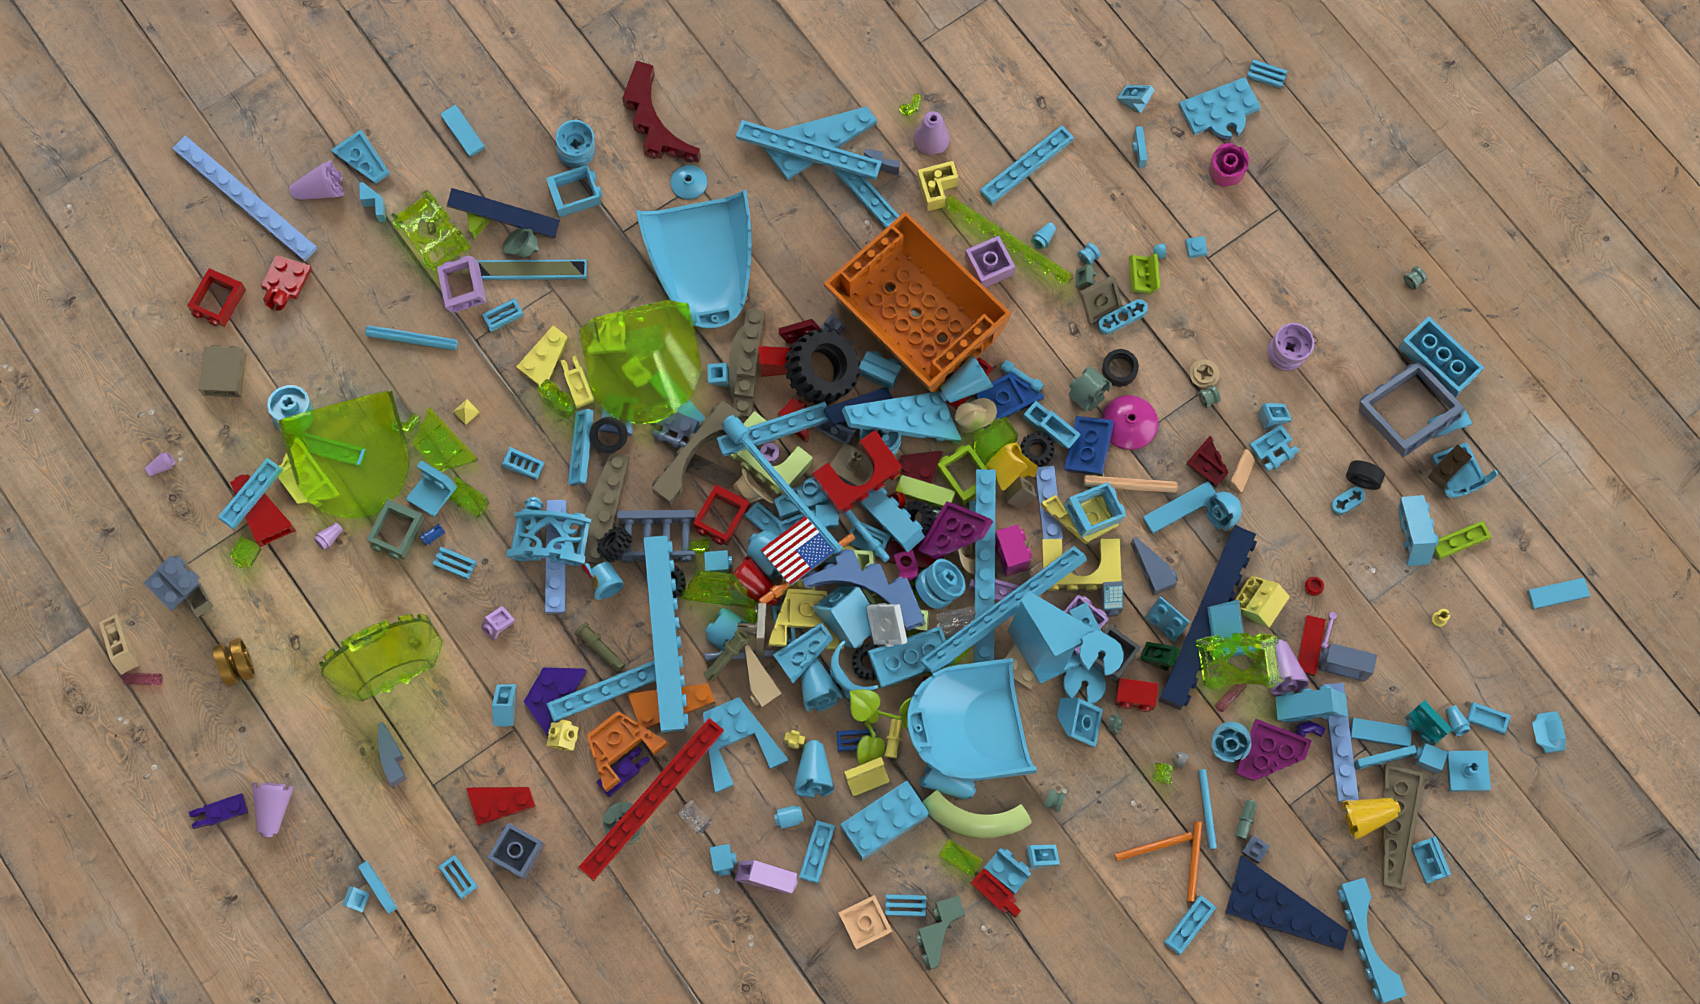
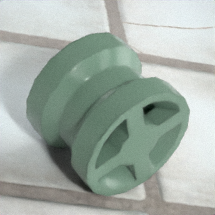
(1415, 277)
(1209, 396)
(1054, 800)

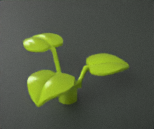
(863, 708)

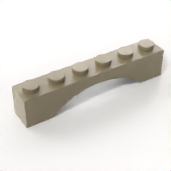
(670, 484)

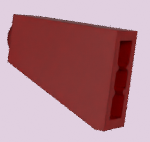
(772, 360)

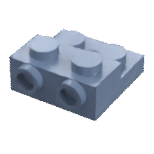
(172, 582)

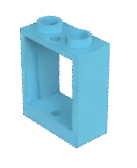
(569, 177)
(1079, 517)

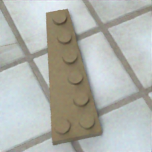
(604, 505)
(1398, 834)

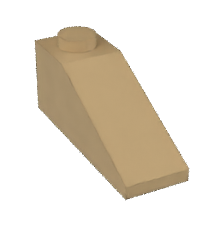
(118, 644)
(760, 683)

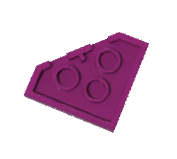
(954, 529)
(1271, 751)

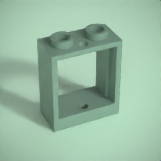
(404, 512)

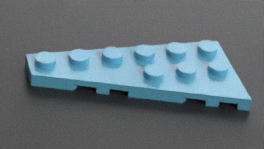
(829, 131)
(909, 416)

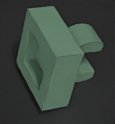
(1085, 276)

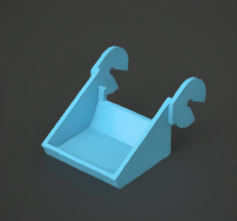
(1048, 642)

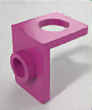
(910, 571)

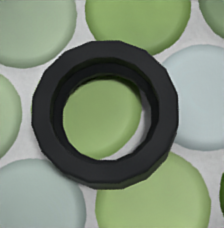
(1123, 354)
(594, 435)
(1365, 475)

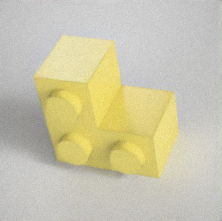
(933, 182)

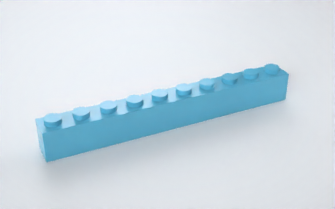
(664, 634)

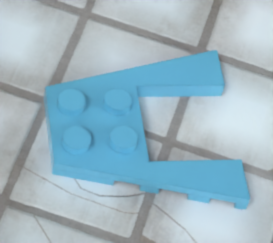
(737, 725)

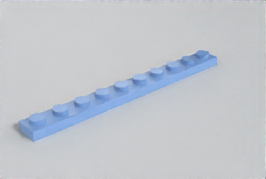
(245, 198)

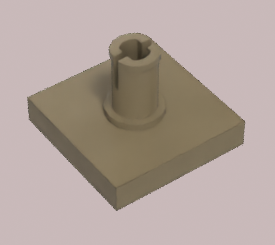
(1101, 299)
(852, 465)
(757, 629)

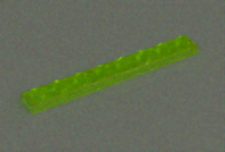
(1015, 244)

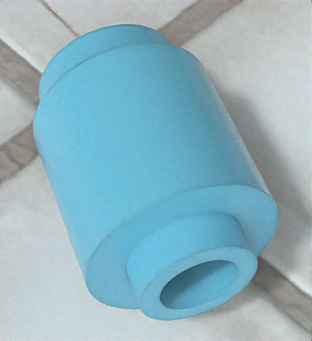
(788, 816)

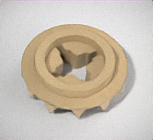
(1212, 372)

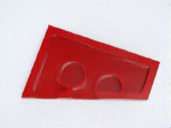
(498, 802)

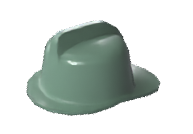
(521, 242)

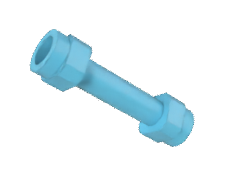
(1008, 367)

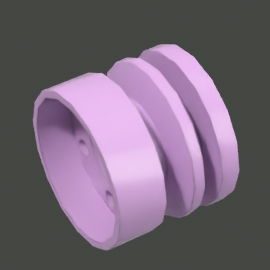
(1292, 337)

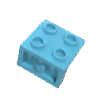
(431, 490)

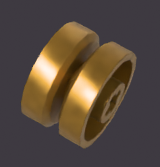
(233, 662)

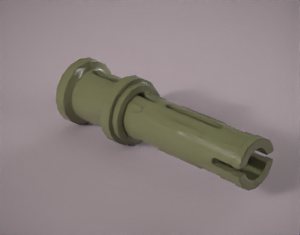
(594, 641)
(732, 648)

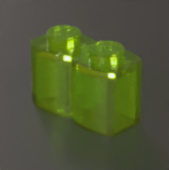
(554, 397)

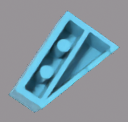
(1418, 529)
(1311, 704)

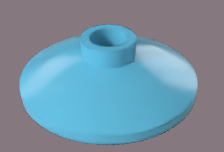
(688, 189)

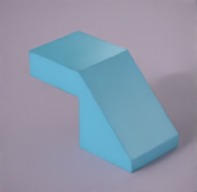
(371, 198)
(718, 374)

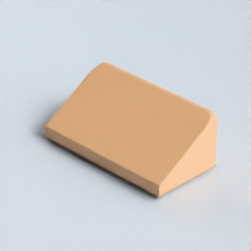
(1242, 471)

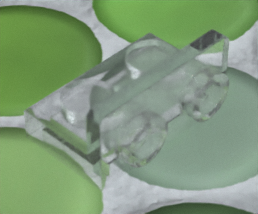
(955, 620)

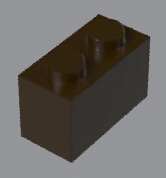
(1450, 467)

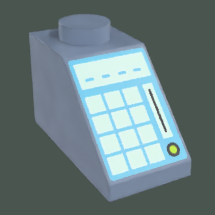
(1112, 598)

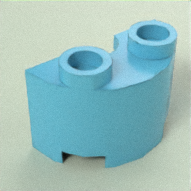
(723, 628)

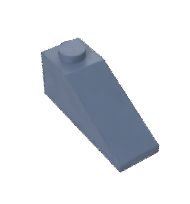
(1155, 569)

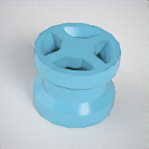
(1089, 254)

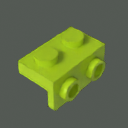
(1144, 274)

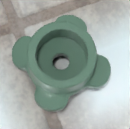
(1115, 723)

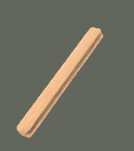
(1132, 484)

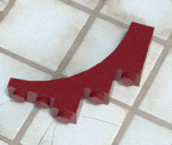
(658, 138)

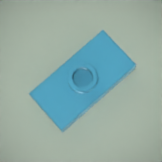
(1139, 147)
(1085, 615)

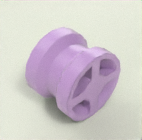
(771, 457)

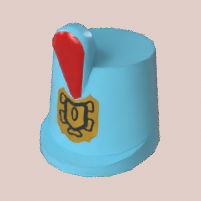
(604, 580)

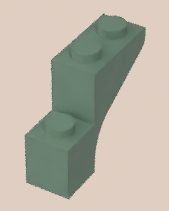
(932, 936)

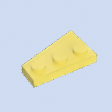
(543, 357)

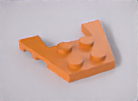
(616, 738)

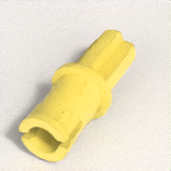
(893, 739)

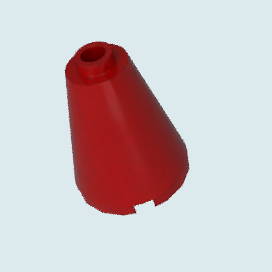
(754, 580)

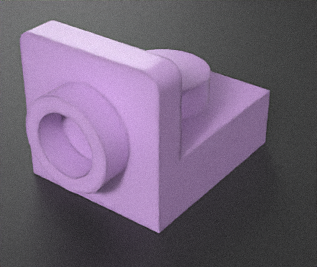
(497, 622)

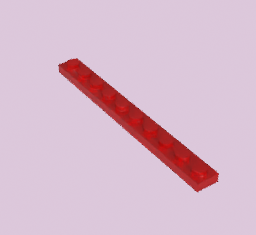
(651, 799)

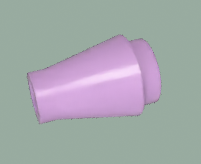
(161, 463)
(326, 537)

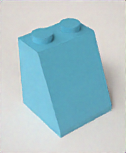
(846, 614)

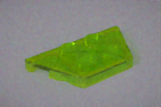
(440, 444)
(717, 589)

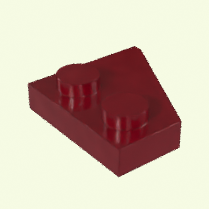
(795, 331)

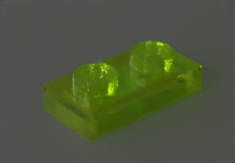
(960, 857)

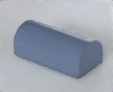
(840, 432)

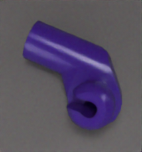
(1308, 727)

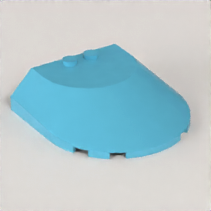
(970, 722)

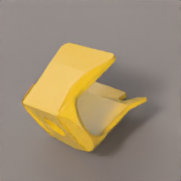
(1010, 464)

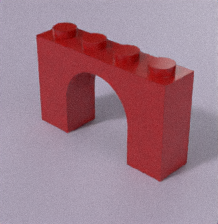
(843, 495)

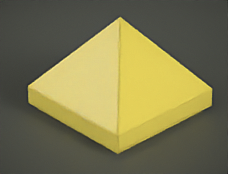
(466, 412)

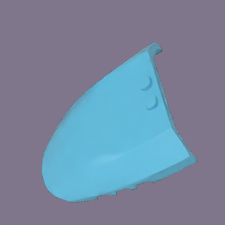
(702, 255)

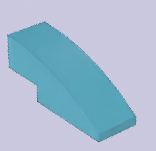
(1051, 425)

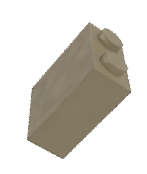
(222, 371)

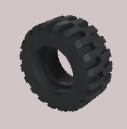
(840, 355)

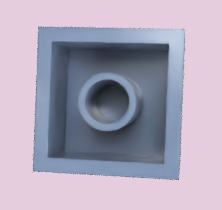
(516, 851)

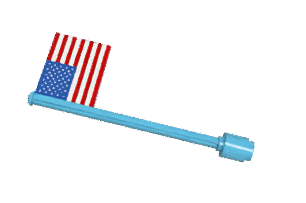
(805, 542)

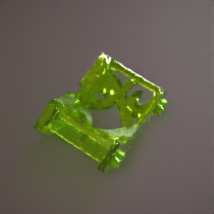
(454, 237)
(1263, 645)

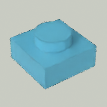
(1196, 247)
(355, 899)

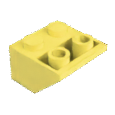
(1261, 600)

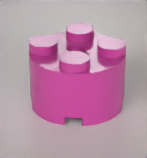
(1228, 164)

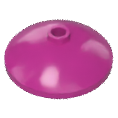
(1135, 433)

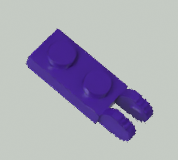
(626, 771)
(220, 811)

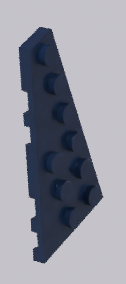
(1269, 903)

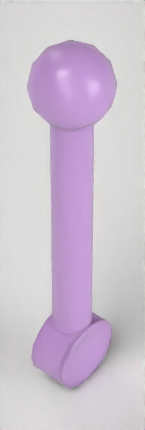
(1332, 616)

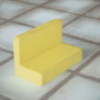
(866, 776)

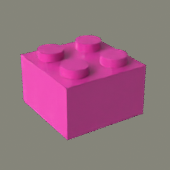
(1012, 550)

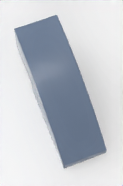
(390, 756)

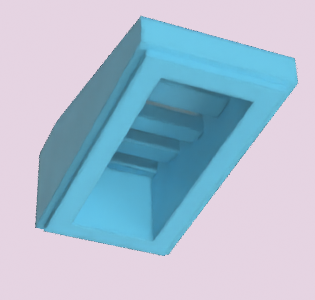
(520, 455)

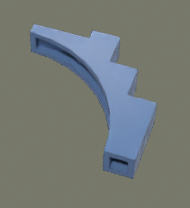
(874, 580)

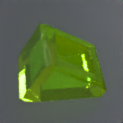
(700, 546)

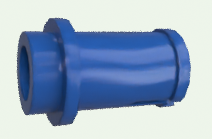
(432, 534)

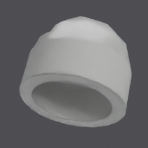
(1181, 760)

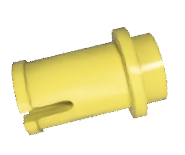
(1440, 618)

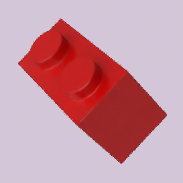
(1136, 694)

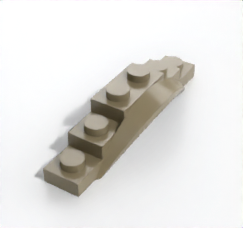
(744, 362)

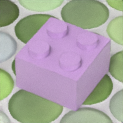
(989, 262)

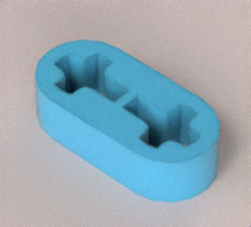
(1350, 504)

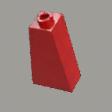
(264, 518)

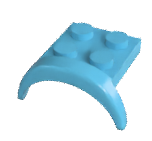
(1469, 479)
(840, 677)

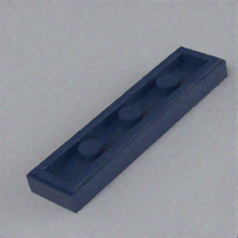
(834, 412)

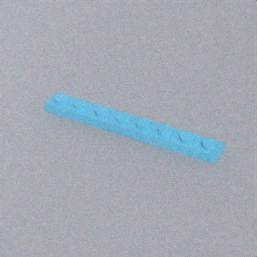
(808, 150)

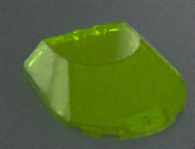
(642, 360)
(326, 448)
(382, 657)

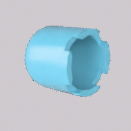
(757, 542)

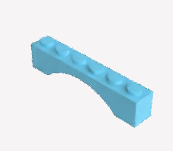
(1385, 982)

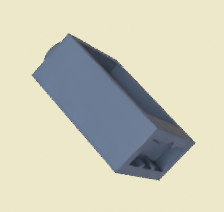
(1347, 662)

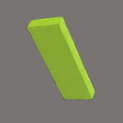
(925, 491)
(1462, 540)

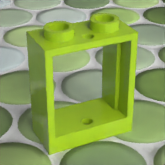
(944, 462)

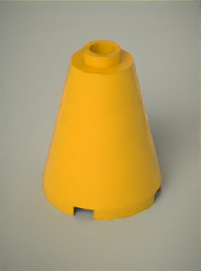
(1369, 814)

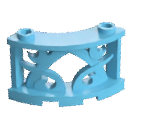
(521, 544)

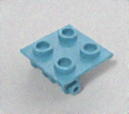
(1167, 619)

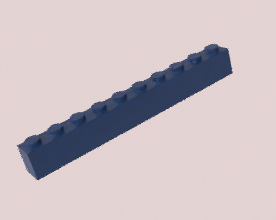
(1218, 591)

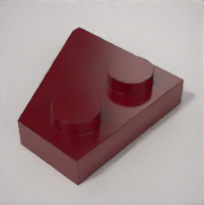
(1208, 463)
(920, 465)

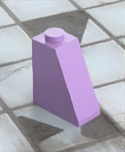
(766, 876)

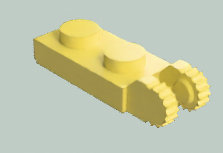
(577, 384)

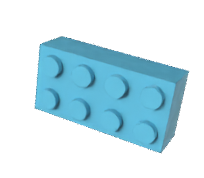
(1441, 356)
(884, 820)

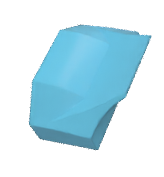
(1549, 732)

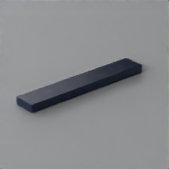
(502, 213)

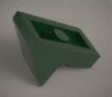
(1159, 655)

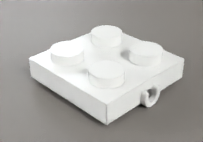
(886, 624)

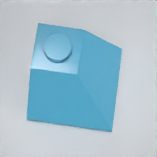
(1080, 719)

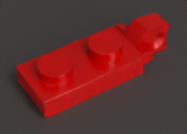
(995, 893)

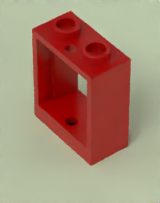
(237, 291)
(729, 498)

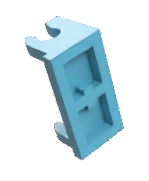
(862, 544)
(1430, 860)

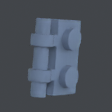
(679, 423)

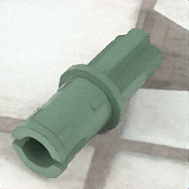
(1246, 819)

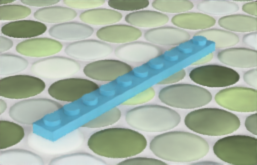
(985, 561)
(1002, 610)

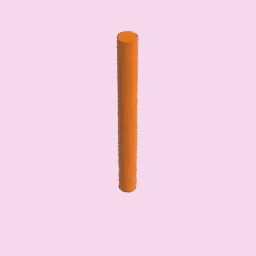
(1153, 846)
(1194, 861)

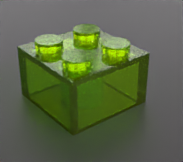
(992, 439)

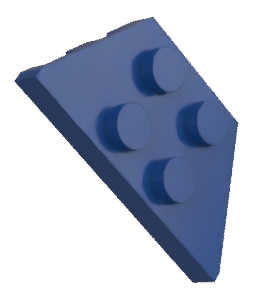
(1010, 395)

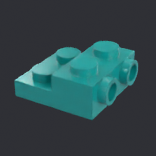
(1427, 723)

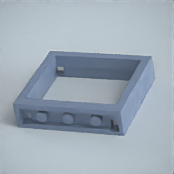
(1428, 432)

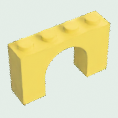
(1108, 570)

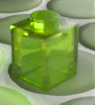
(244, 553)

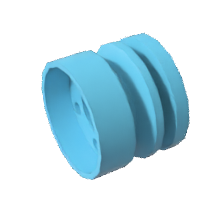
(574, 134)

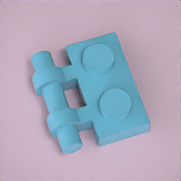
(1270, 443)

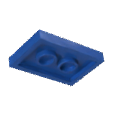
(1091, 448)

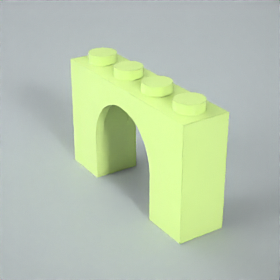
(790, 470)

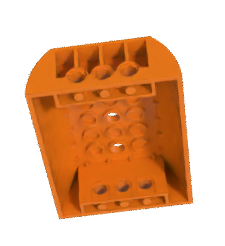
(924, 280)

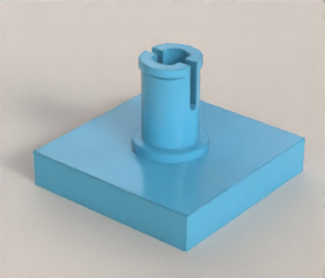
(1468, 771)

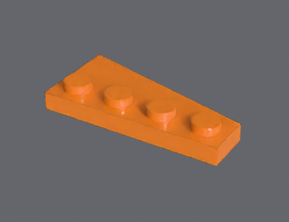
(647, 708)

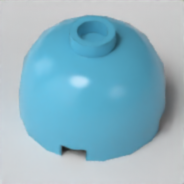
(1223, 510)
(1231, 741)

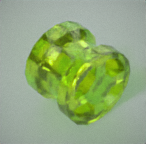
(1163, 773)

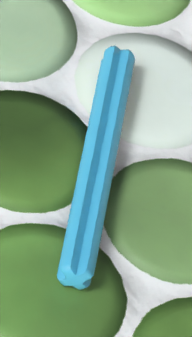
(410, 337)

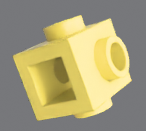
(562, 736)

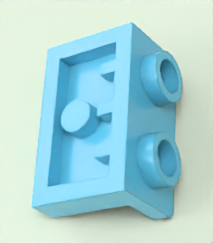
(1008, 870)

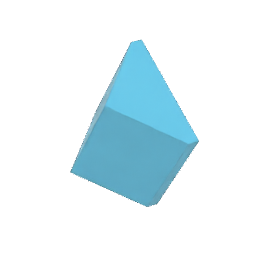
(1225, 619)

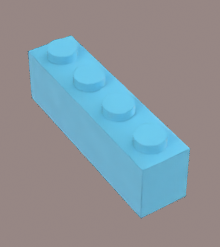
(892, 519)

